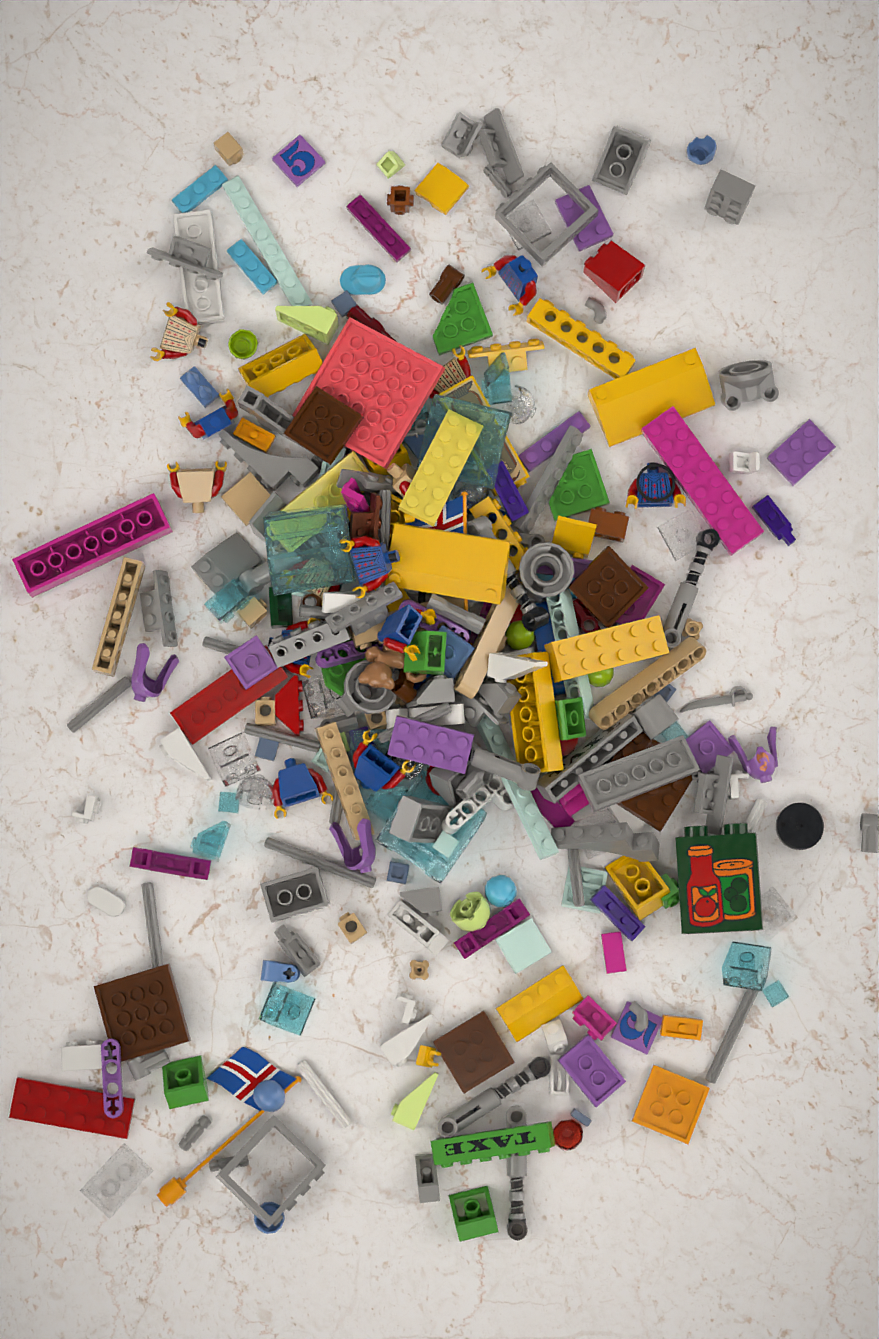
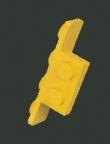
(514, 352)

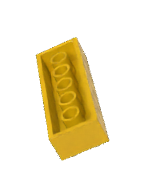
(606, 648)
(536, 719)

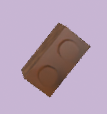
(609, 525)

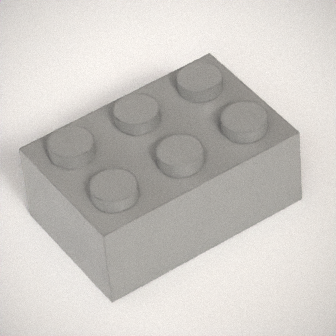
(729, 197)
(294, 894)

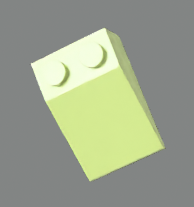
(311, 320)

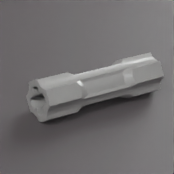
(468, 620)

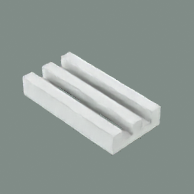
(559, 1079)

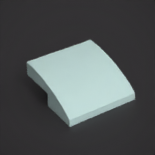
(591, 882)
(523, 946)

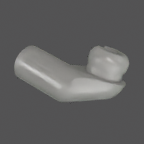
(600, 313)
(641, 1015)

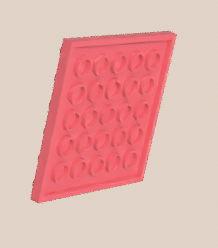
(379, 382)

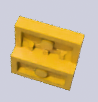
(441, 188)

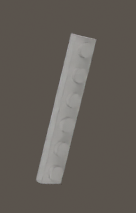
(549, 479)

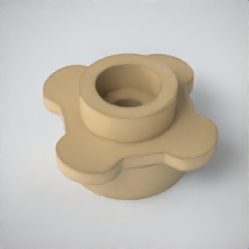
(692, 624)
(414, 972)

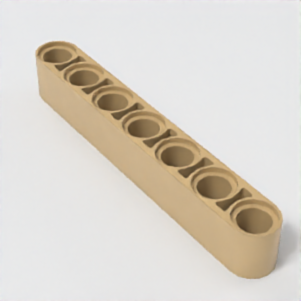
(485, 643)
(647, 683)

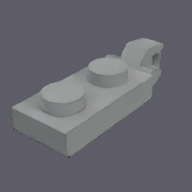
(297, 950)

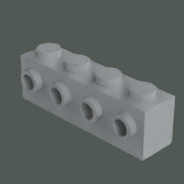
(305, 642)

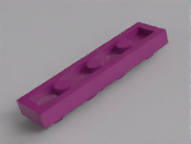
(378, 228)

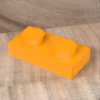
(254, 435)
(681, 1027)

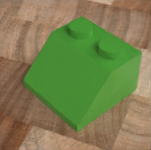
(570, 718)
(185, 1082)
(473, 1213)

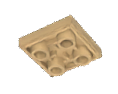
(246, 498)

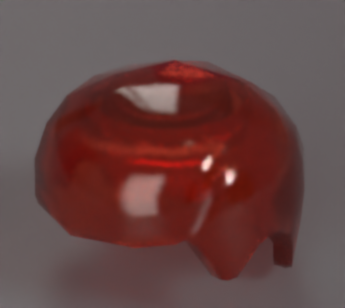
(568, 1134)

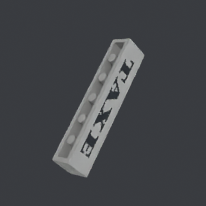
(588, 757)

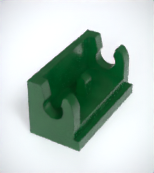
(280, 610)

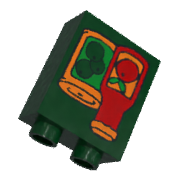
(719, 880)

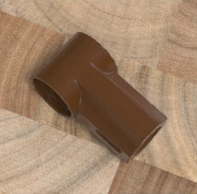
(449, 280)
(404, 688)

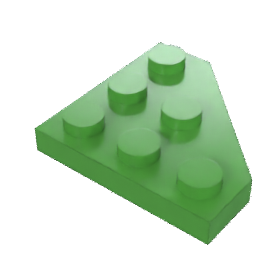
(462, 321)
(579, 487)
(335, 675)

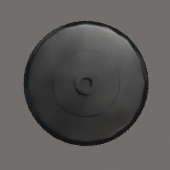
(799, 826)

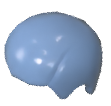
(701, 150)
(269, 1096)
(270, 1208)

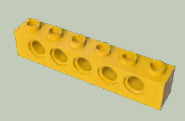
(569, 339)

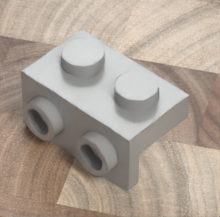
(461, 136)

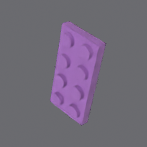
(430, 744)

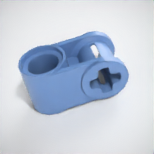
(275, 972)

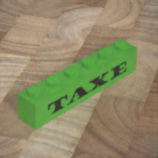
(493, 1143)

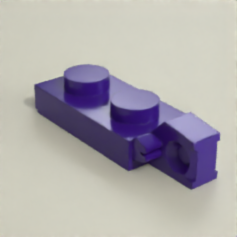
(774, 520)

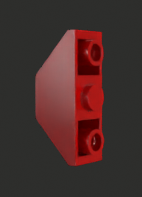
(289, 705)

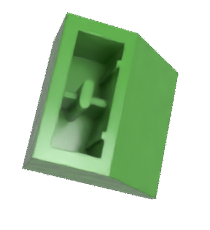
(432, 657)

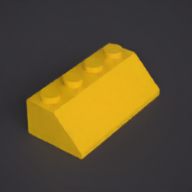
(282, 366)
(539, 1003)

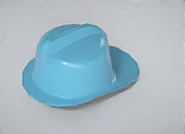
(363, 280)

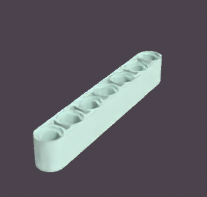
(569, 624)

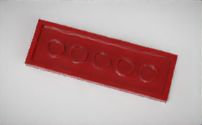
(221, 702)
(69, 1108)

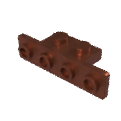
(367, 522)

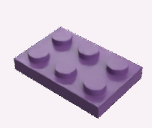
(594, 232)
(801, 452)
(591, 1070)

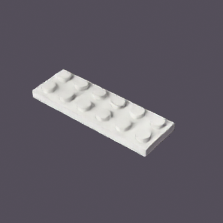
(199, 293)

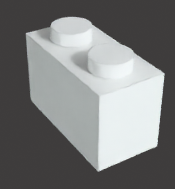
(81, 1057)

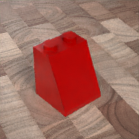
(614, 270)

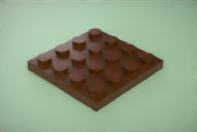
(658, 804)
(142, 1012)

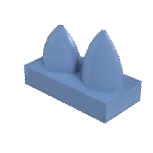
(199, 387)

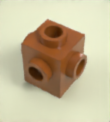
(400, 200)

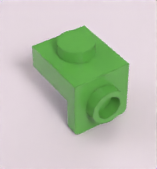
(671, 898)

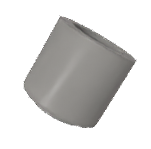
(655, 716)

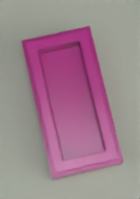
(613, 952)

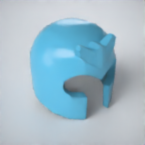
(500, 891)

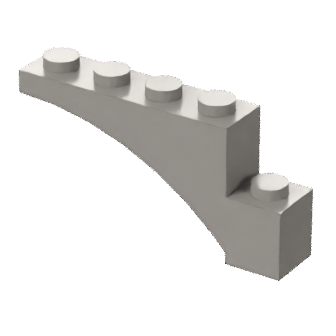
(265, 411)
(272, 468)
(610, 838)

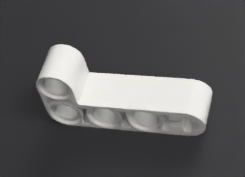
(456, 716)
(474, 805)

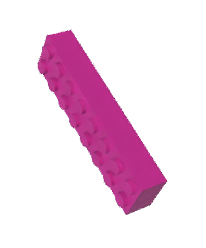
(702, 480)
(92, 545)

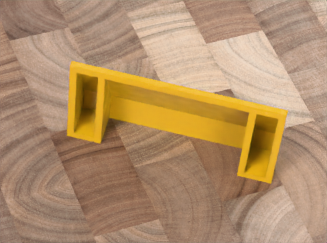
(643, 395)
(449, 563)

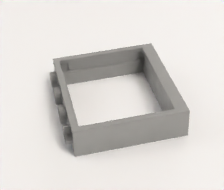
(531, 185)
(290, 1202)

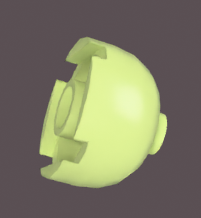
(471, 912)

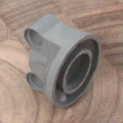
(747, 383)
(546, 555)
(354, 701)

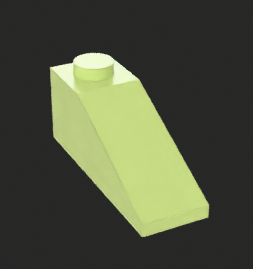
(412, 1106)

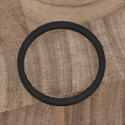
(651, 499)

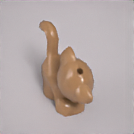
(379, 673)

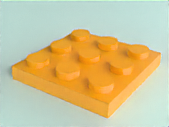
(670, 1104)

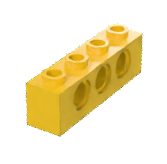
(489, 506)

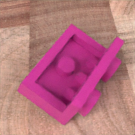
(353, 497)
(574, 800)
(594, 1018)

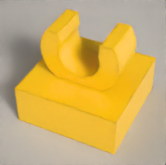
(426, 1056)

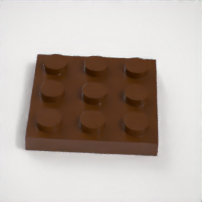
(323, 425)
(607, 587)
(473, 1052)

